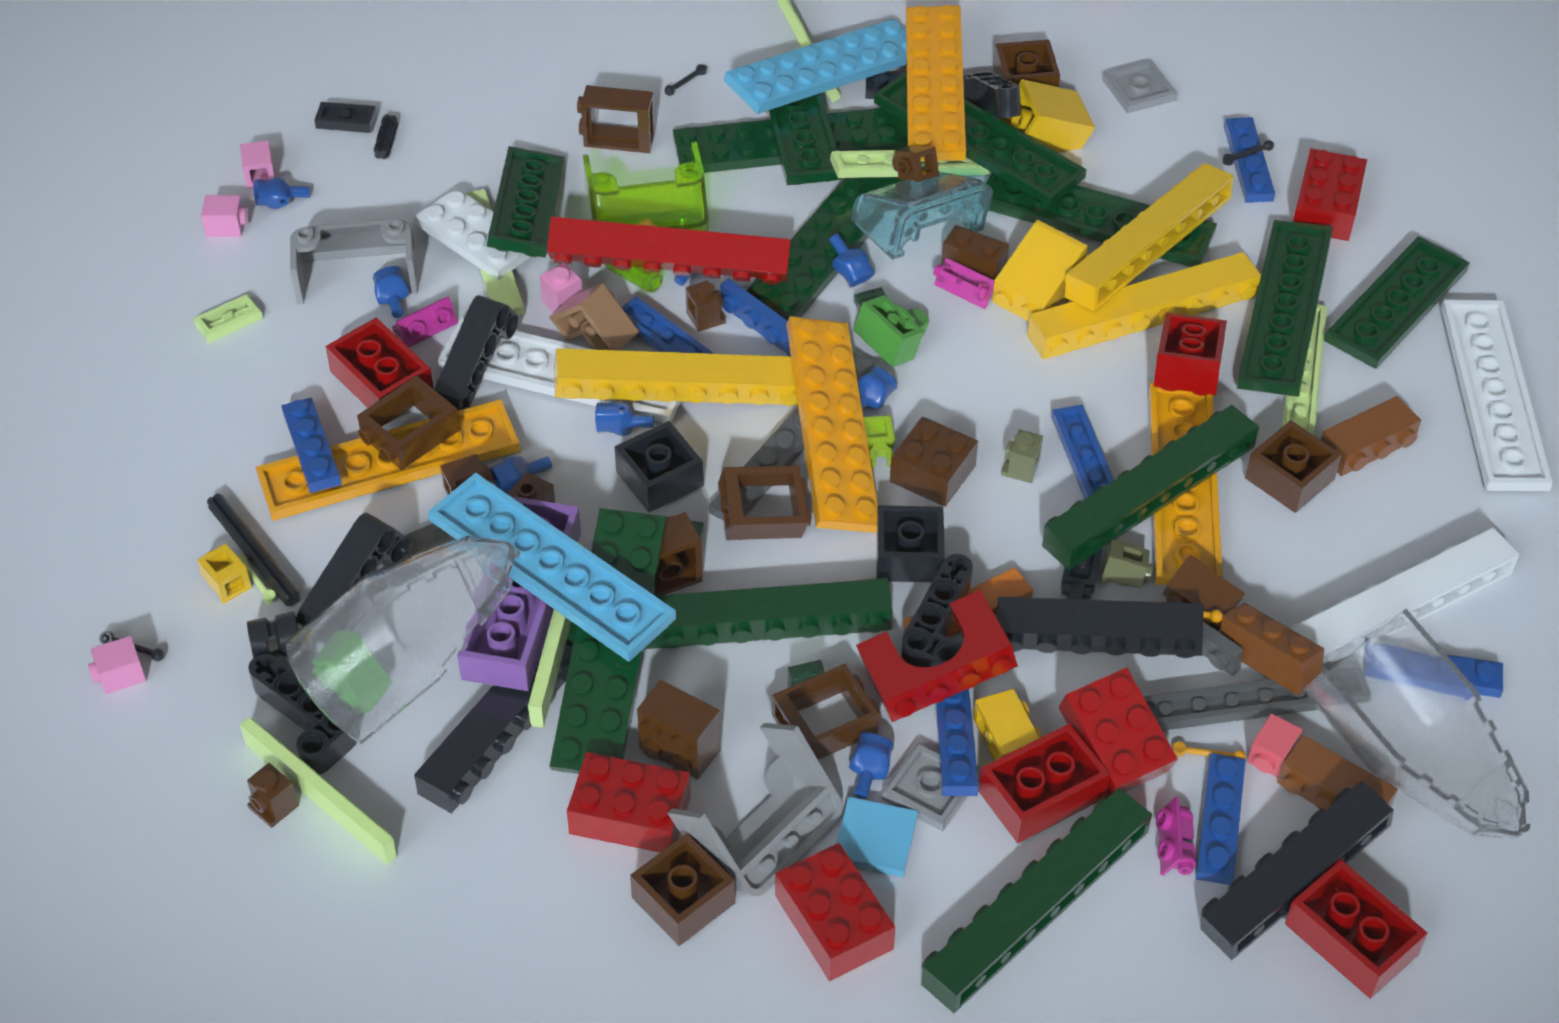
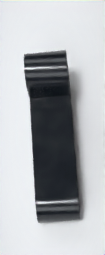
(993, 94)
(473, 349)
(358, 554)
(936, 610)
(293, 701)

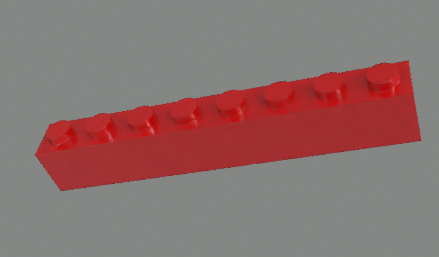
(668, 249)

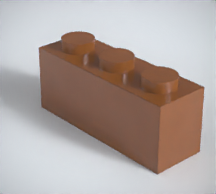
(1372, 434)
(1273, 648)
(1322, 774)

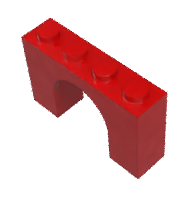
(911, 688)

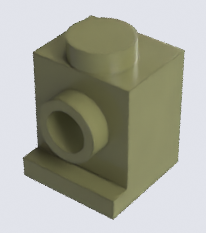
(1022, 456)
(1126, 565)

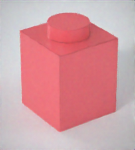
(1273, 745)

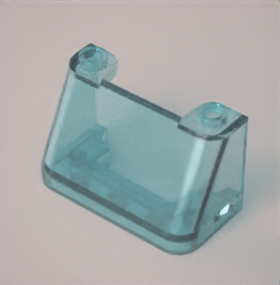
(902, 209)

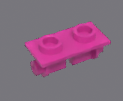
(964, 282)
(426, 322)
(1173, 826)

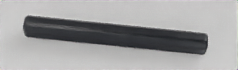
(254, 549)

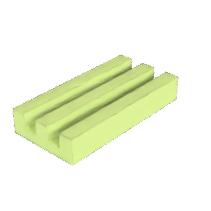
(227, 318)

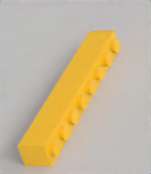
(1148, 236)
(1144, 305)
(674, 377)

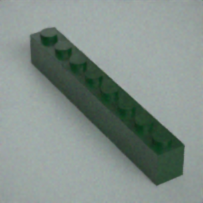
(1149, 486)
(1034, 900)

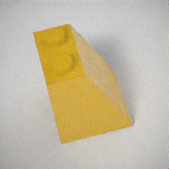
(1052, 116)
(1037, 271)

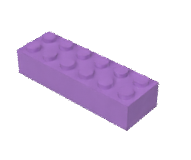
(512, 638)

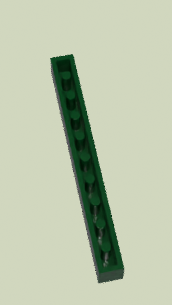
(774, 613)

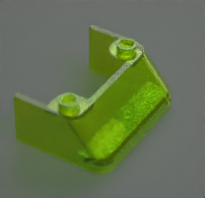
(666, 203)

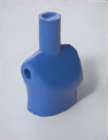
(277, 193)
(851, 263)
(391, 288)
(876, 387)
(618, 418)
(513, 468)
(870, 761)

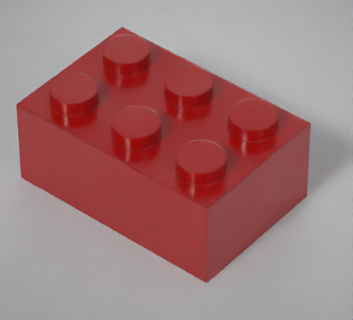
(1331, 191)
(1190, 354)
(374, 362)
(1119, 730)
(1043, 783)
(627, 802)
(834, 911)
(1355, 928)

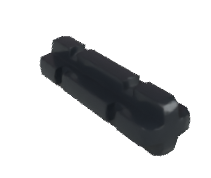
(385, 136)

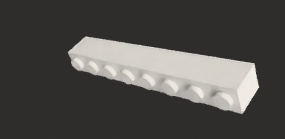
(1420, 590)

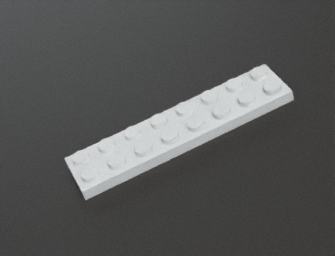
(529, 364)
(1496, 396)

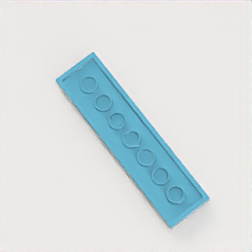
(820, 66)
(557, 568)

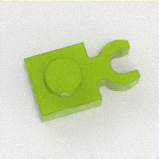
(879, 438)

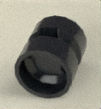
(260, 629)

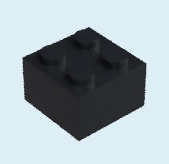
(659, 466)
(909, 543)

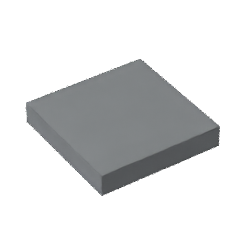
(1139, 86)
(919, 788)

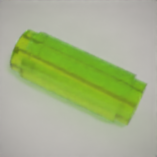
(640, 278)

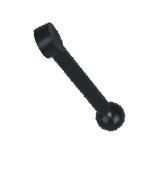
(700, 70)
(1228, 159)
(156, 654)

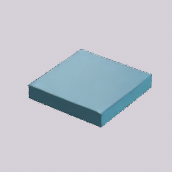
(877, 835)

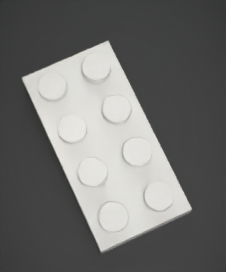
(464, 228)

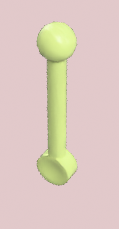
(268, 595)

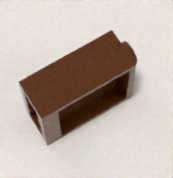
(611, 136)
(416, 393)
(746, 528)
(838, 680)

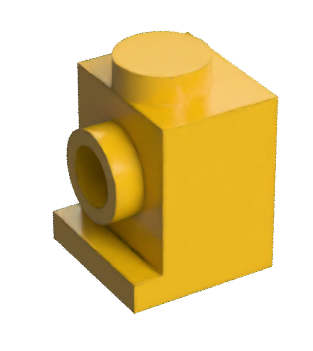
(224, 573)

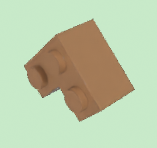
(596, 317)

